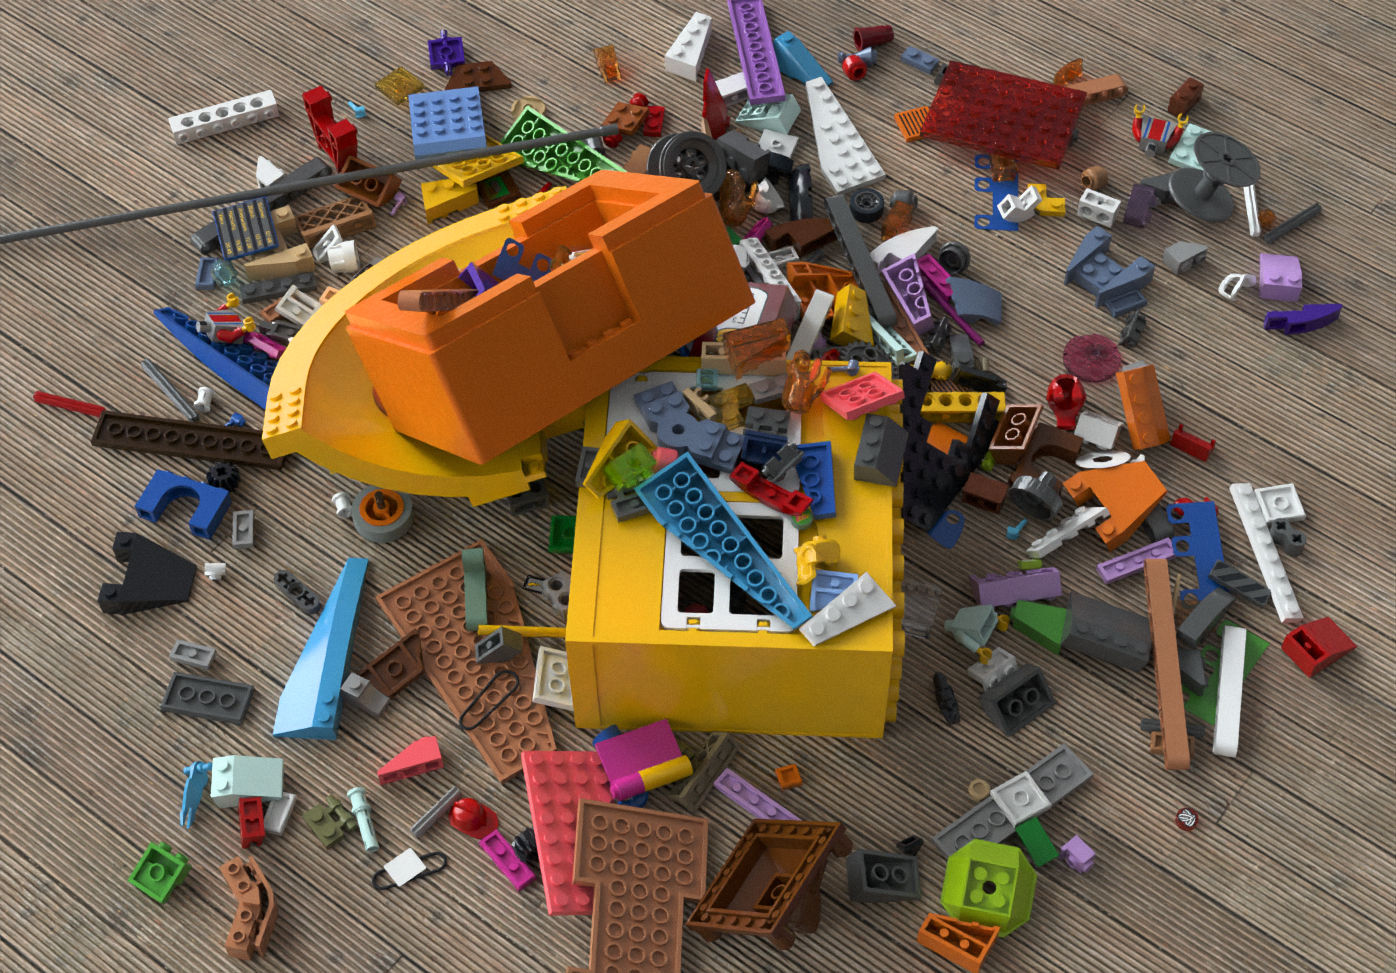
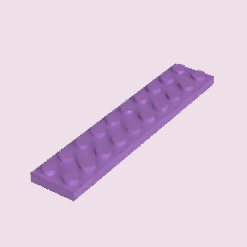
(756, 52)

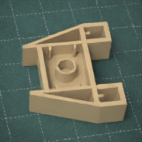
(281, 261)

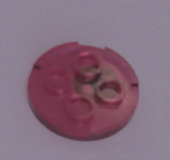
(1091, 358)

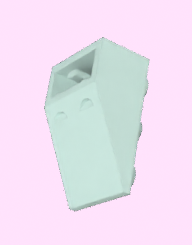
(770, 116)

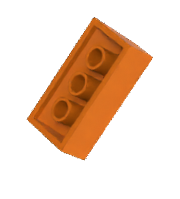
(1143, 407)

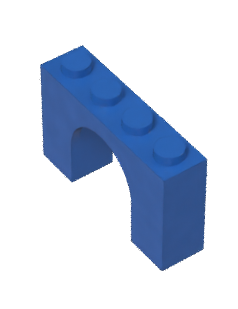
(166, 487)

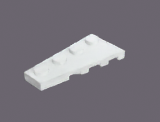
(1068, 528)
(849, 609)

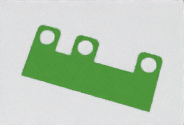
(1205, 705)

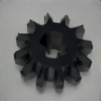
(224, 476)
(525, 845)

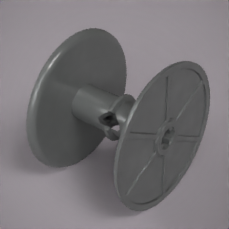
(1224, 162)

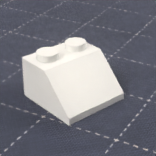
(1098, 429)

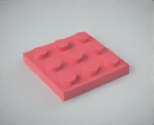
(862, 396)

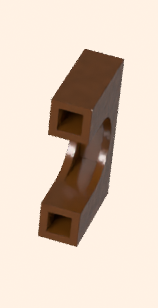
(1047, 442)

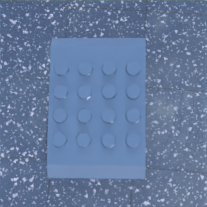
(446, 122)

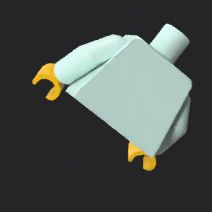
(974, 626)

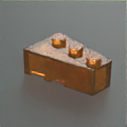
(755, 344)

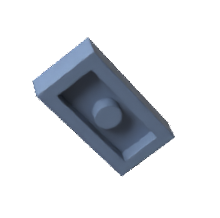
(919, 60)

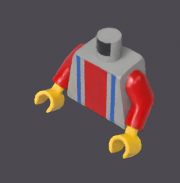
(1156, 134)
(224, 324)

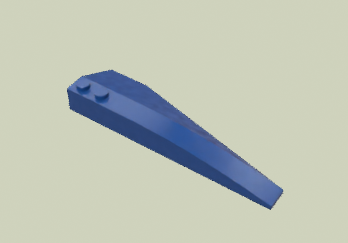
(235, 363)

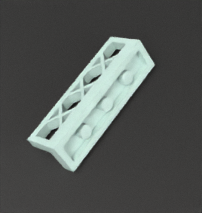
(891, 343)

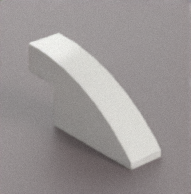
(903, 245)

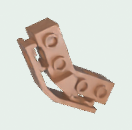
(249, 919)

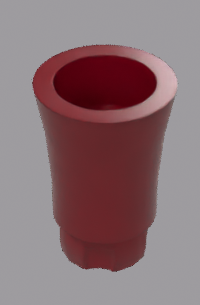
(872, 36)

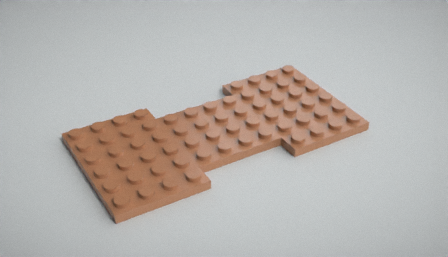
(641, 876)

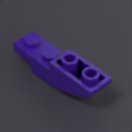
(1309, 319)

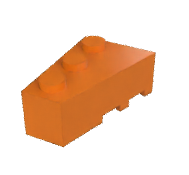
(958, 940)

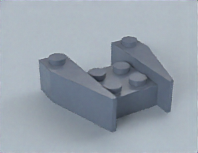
(1101, 274)

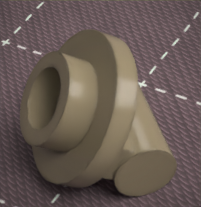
(982, 365)

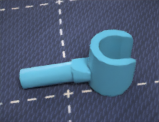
(359, 111)
(1012, 532)

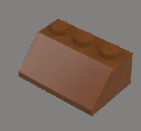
(371, 190)
(1014, 432)

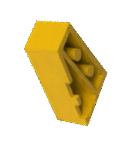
(447, 196)
(851, 317)

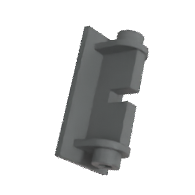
(1134, 323)
(938, 335)
(789, 456)

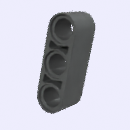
(1157, 525)

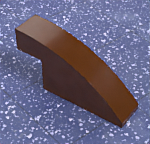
(802, 234)

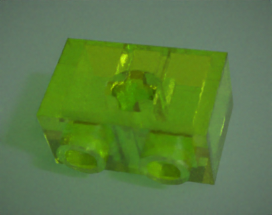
(629, 467)

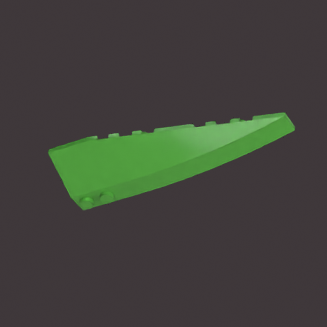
(567, 160)

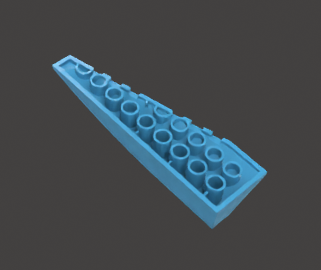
(700, 517)
(312, 696)

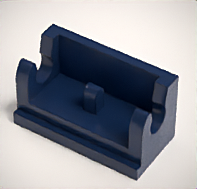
(761, 447)

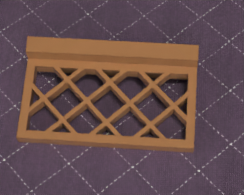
(347, 226)

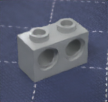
(557, 597)

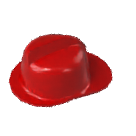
(473, 818)

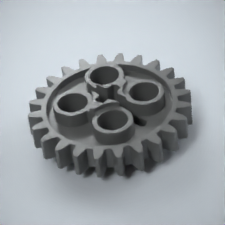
(866, 353)

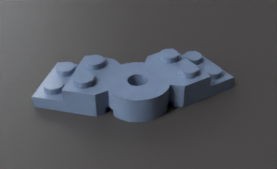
(706, 440)

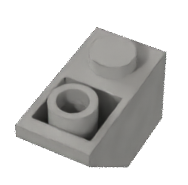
(1184, 255)

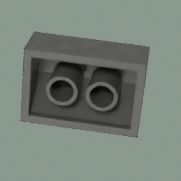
(880, 451)
(1017, 699)

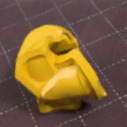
(815, 555)

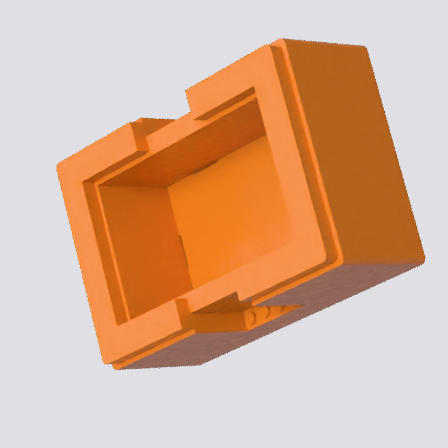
(550, 345)

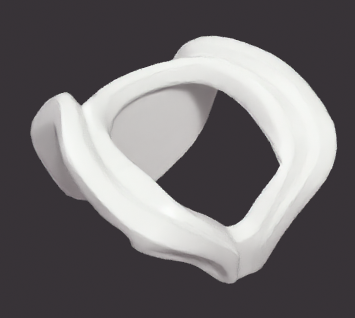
(1246, 280)

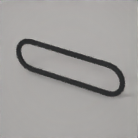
(414, 878)

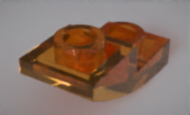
(1069, 72)

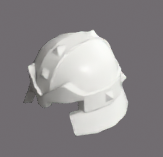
(768, 198)

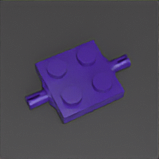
(446, 52)

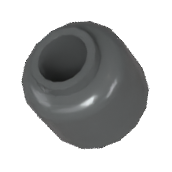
(905, 196)

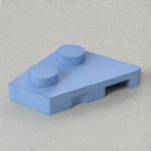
(827, 587)

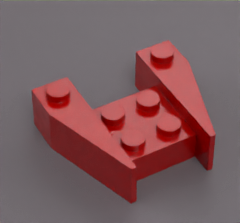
(335, 138)

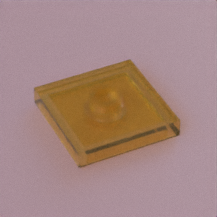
(399, 85)

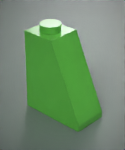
(1039, 623)

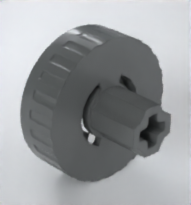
(1036, 496)

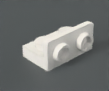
(997, 668)

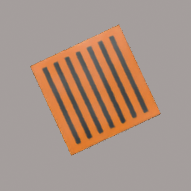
(911, 122)

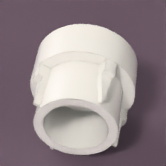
(344, 257)

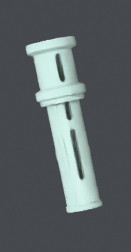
(362, 810)

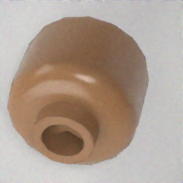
(1094, 178)

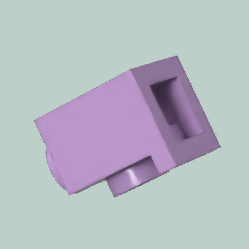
(1078, 855)

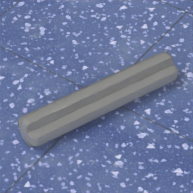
(436, 812)

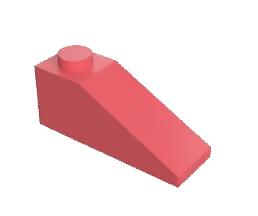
(416, 759)

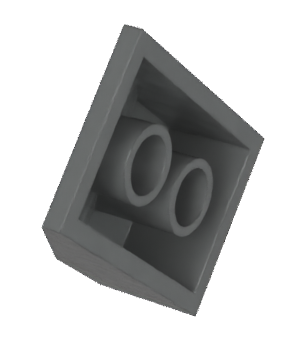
(882, 877)

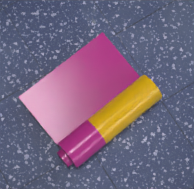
(643, 760)

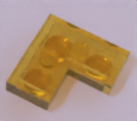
(727, 405)

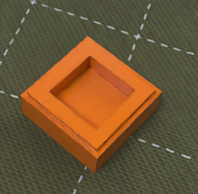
(788, 777)

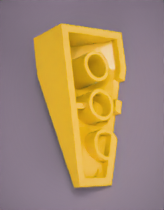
(620, 438)

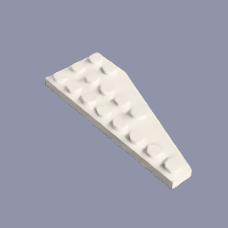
(841, 150)

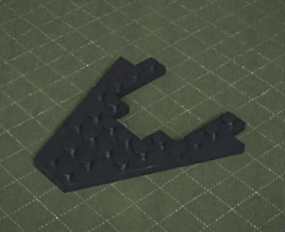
(928, 474)

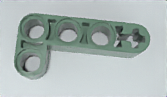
(475, 588)

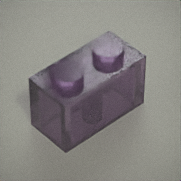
(1139, 205)

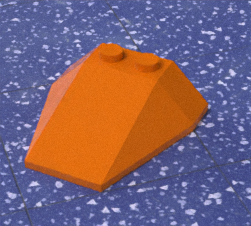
(808, 277)

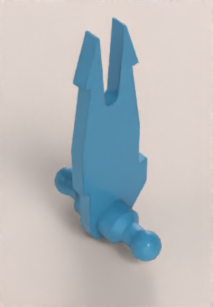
(193, 790)

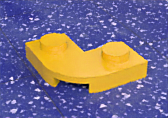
(1049, 206)

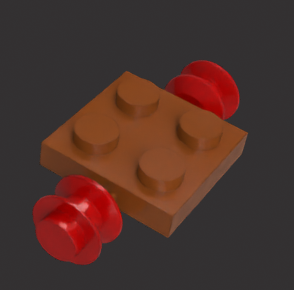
(628, 118)

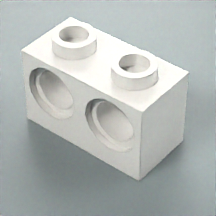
(1098, 208)

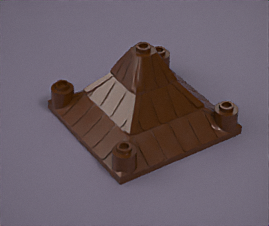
(771, 882)

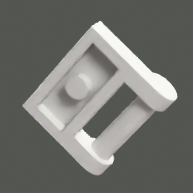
(295, 310)

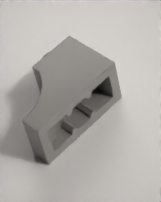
(364, 696)

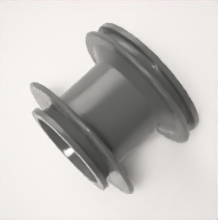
(706, 159)

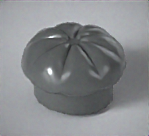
(954, 257)

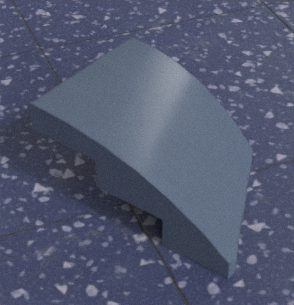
(975, 300)

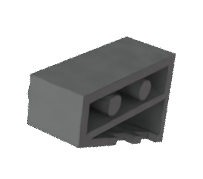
(744, 156)

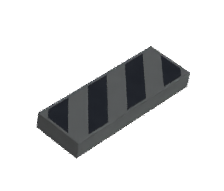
(1239, 584)

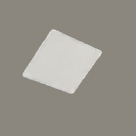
(404, 867)

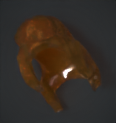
(733, 201)
(798, 391)

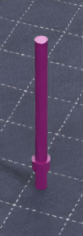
(949, 309)

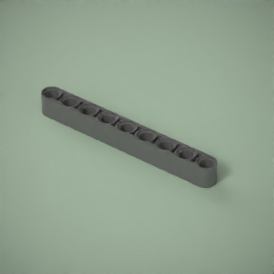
(207, 238)
(860, 260)

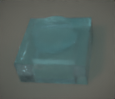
(707, 379)

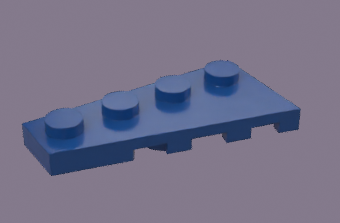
(818, 478)

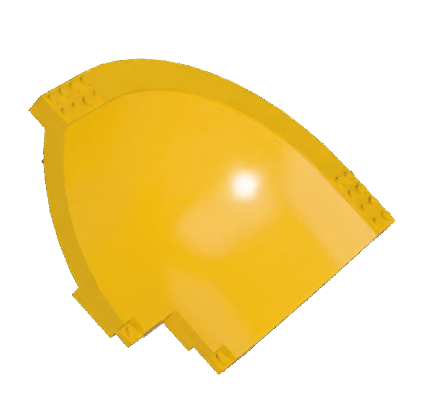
(325, 401)

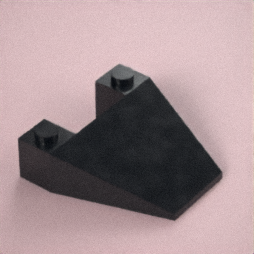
(151, 580)

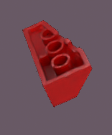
(714, 107)

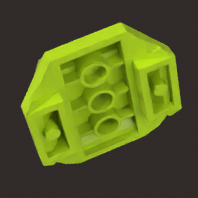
(996, 863)

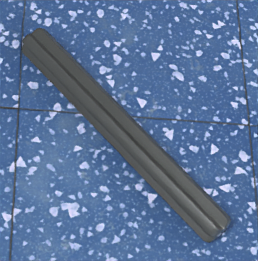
(170, 390)

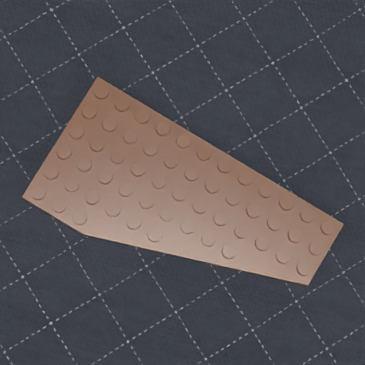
(436, 608)

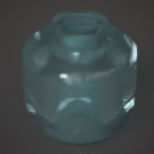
(224, 273)

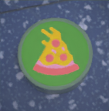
(804, 521)

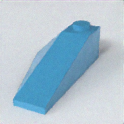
(796, 60)

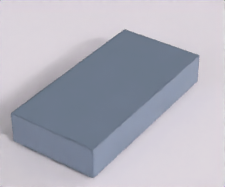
(204, 279)
(1125, 303)

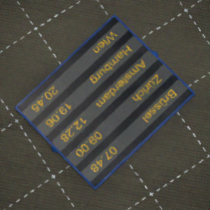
(245, 229)

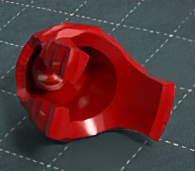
(1066, 399)

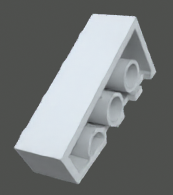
(688, 50)

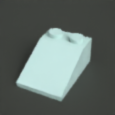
(246, 777)

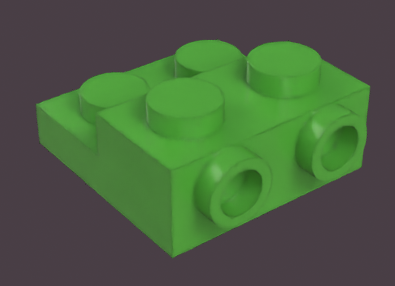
(160, 871)

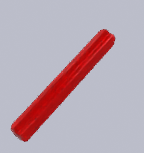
(69, 404)

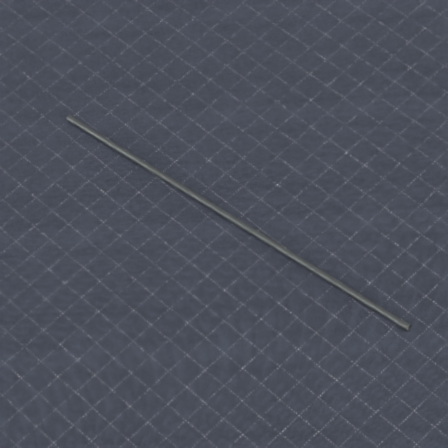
(606, 130)

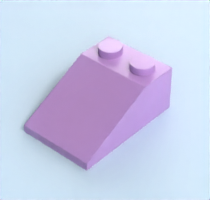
(1280, 277)

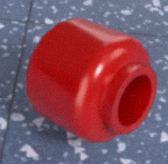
(854, 67)

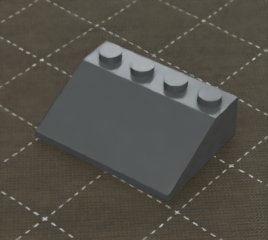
(1106, 632)

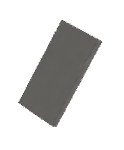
(207, 698)

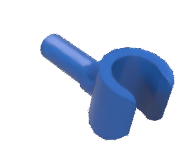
(236, 419)

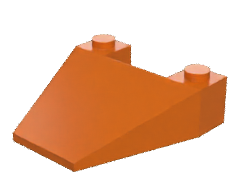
(1127, 492)

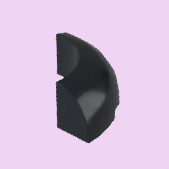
(800, 201)

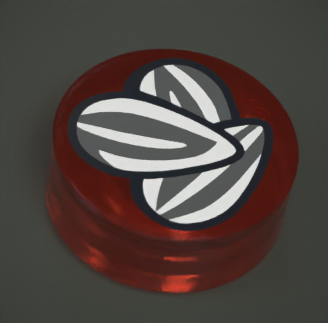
(1186, 819)

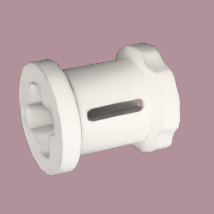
(204, 399)
(343, 505)

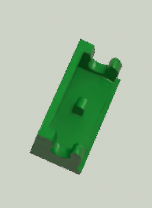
(1036, 842)

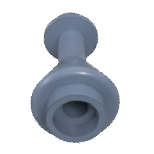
(868, 55)

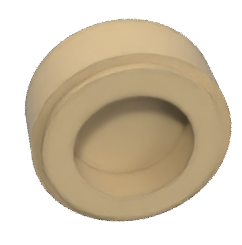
(979, 790)

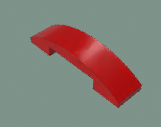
(768, 493)

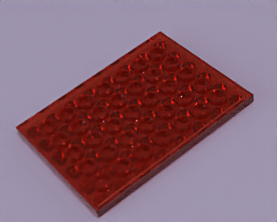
(1004, 114)

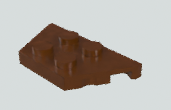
(481, 74)
(396, 666)

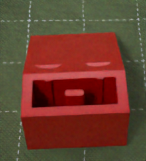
(1317, 645)

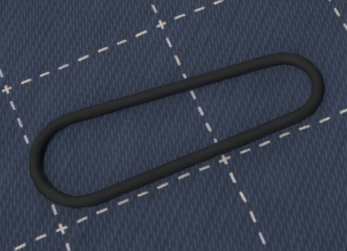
(481, 693)

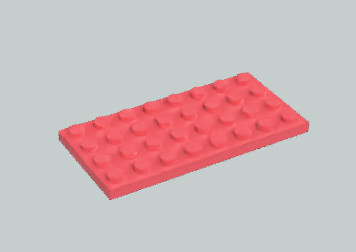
(554, 787)

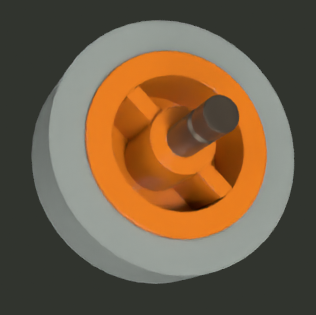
(382, 514)

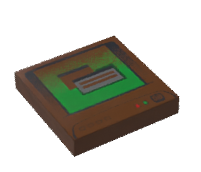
(498, 189)

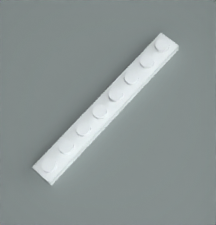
(1266, 553)

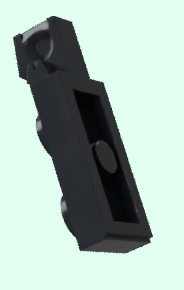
(978, 380)

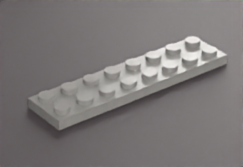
(1055, 775)

